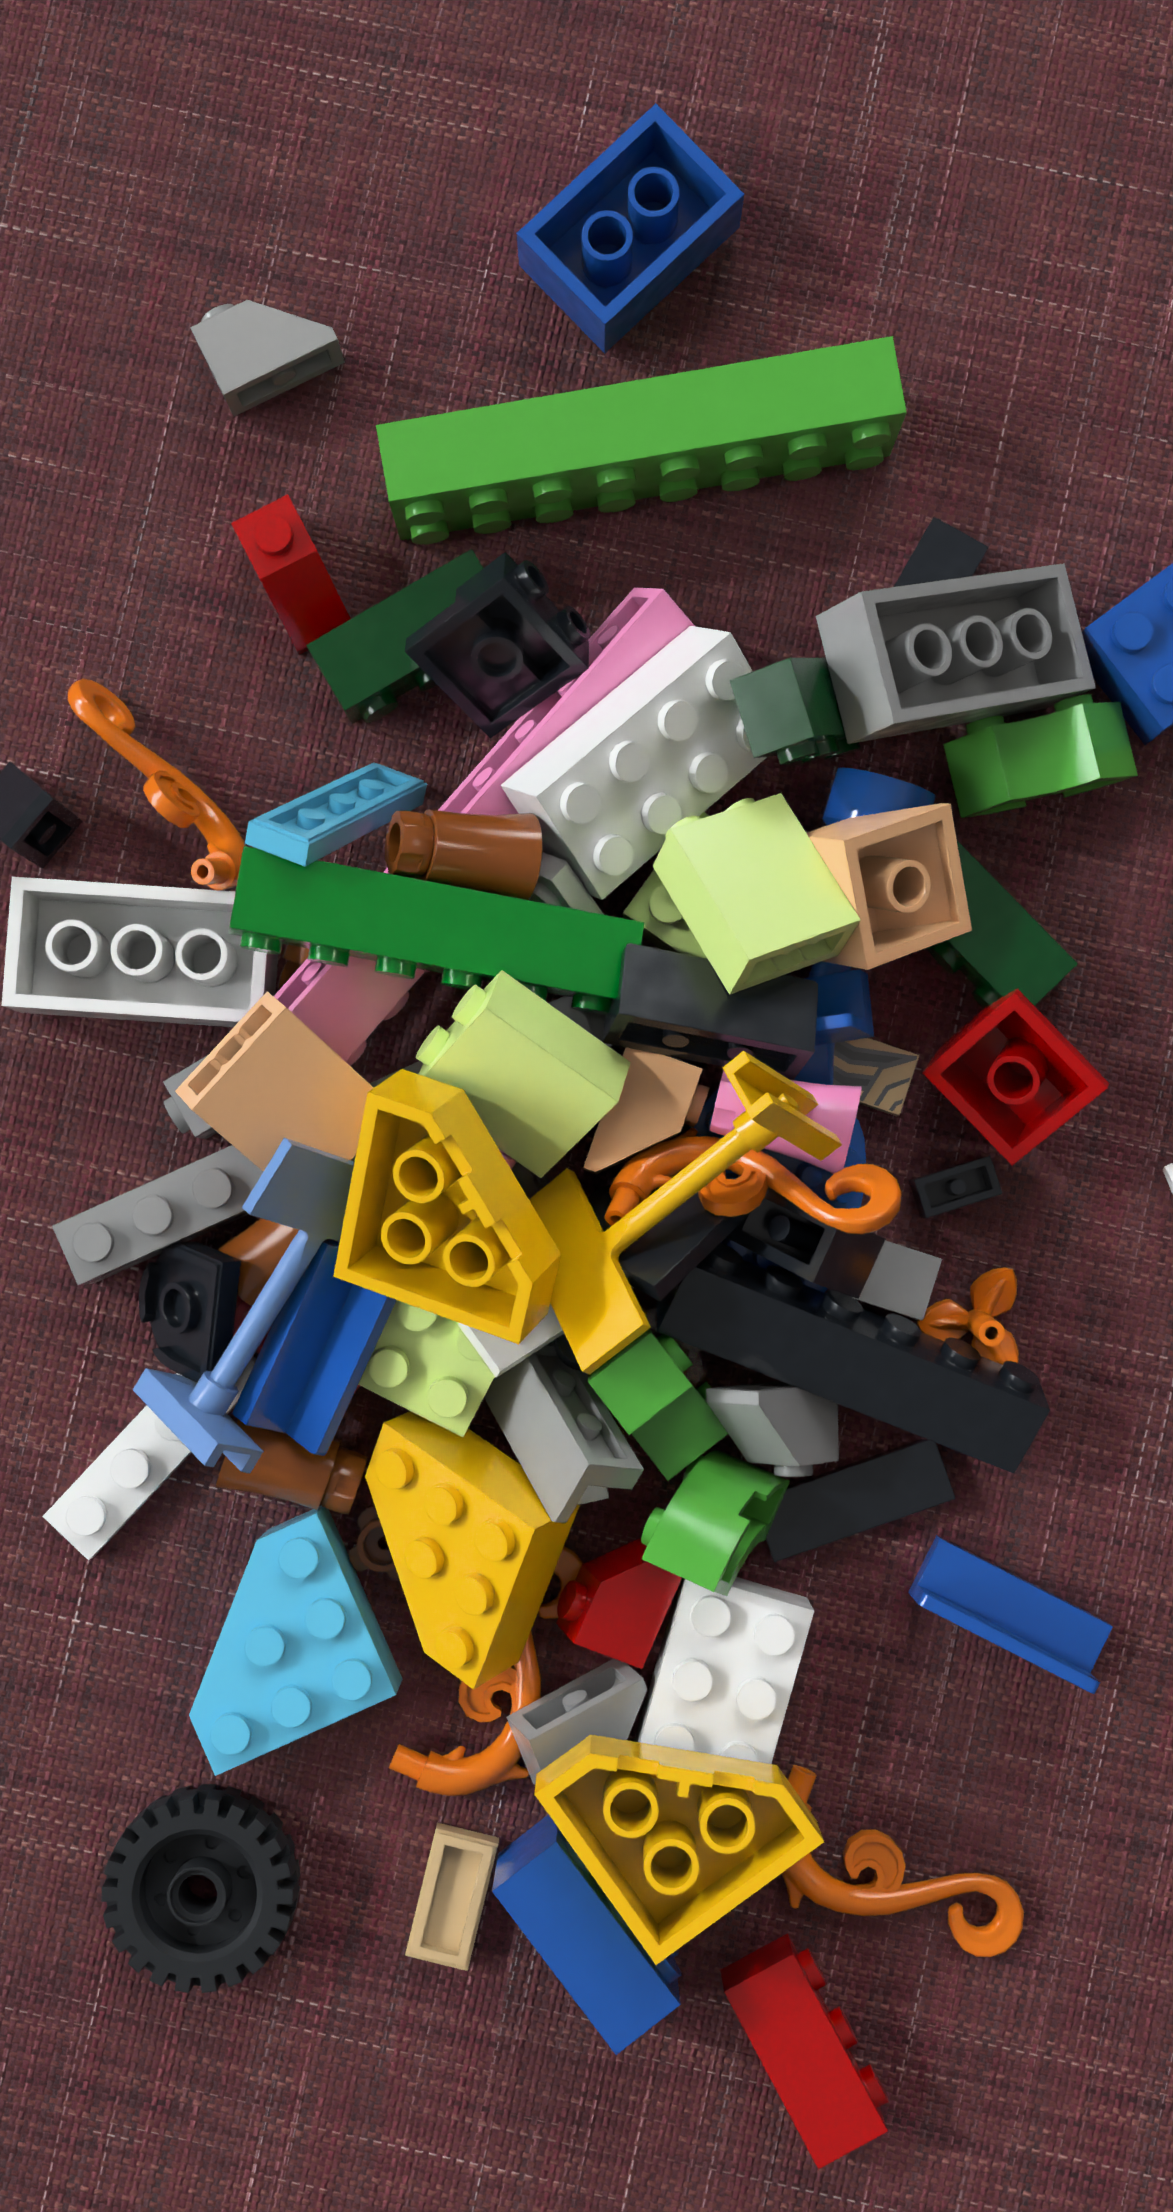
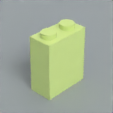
(754, 892)
(525, 1071)

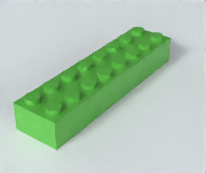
(642, 440)

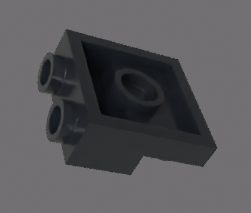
(502, 644)

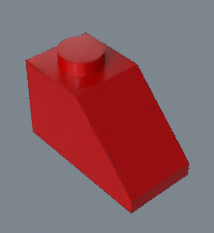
(291, 571)
(617, 1604)

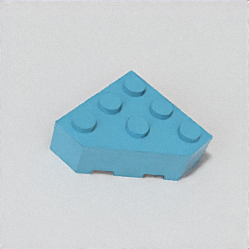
(292, 1648)

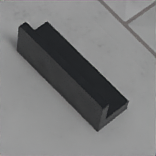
(683, 1011)

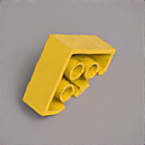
(442, 1213)
(464, 1543)
(674, 1831)

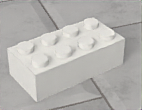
(640, 761)
(129, 954)
(726, 1670)

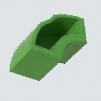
(1033, 758)
(713, 1520)

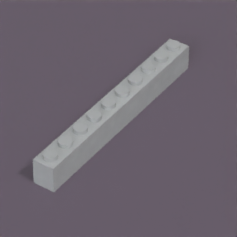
(189, 1200)

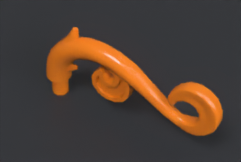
(167, 787)
(757, 1172)
(497, 1763)
(888, 1896)

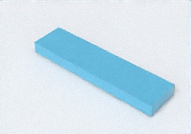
(335, 814)

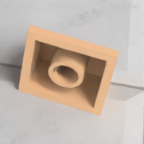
(900, 879)
(652, 1108)

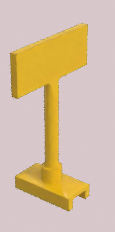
(590, 1286)

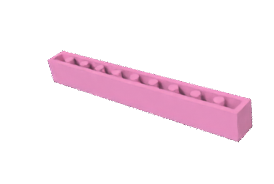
(351, 1001)

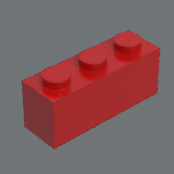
(806, 2049)

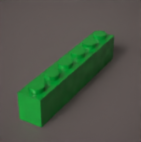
(429, 927)

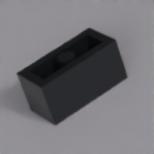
(955, 1187)

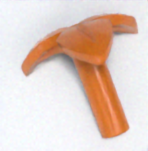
(990, 1297)

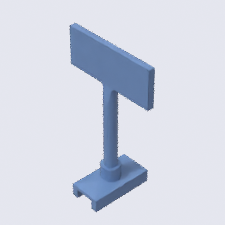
(298, 1190)

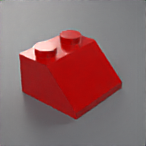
(1014, 1075)

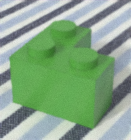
(658, 1402)

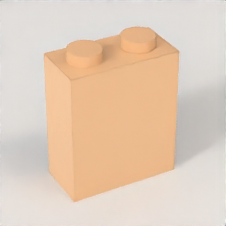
(277, 1083)

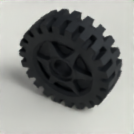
(191, 1936)

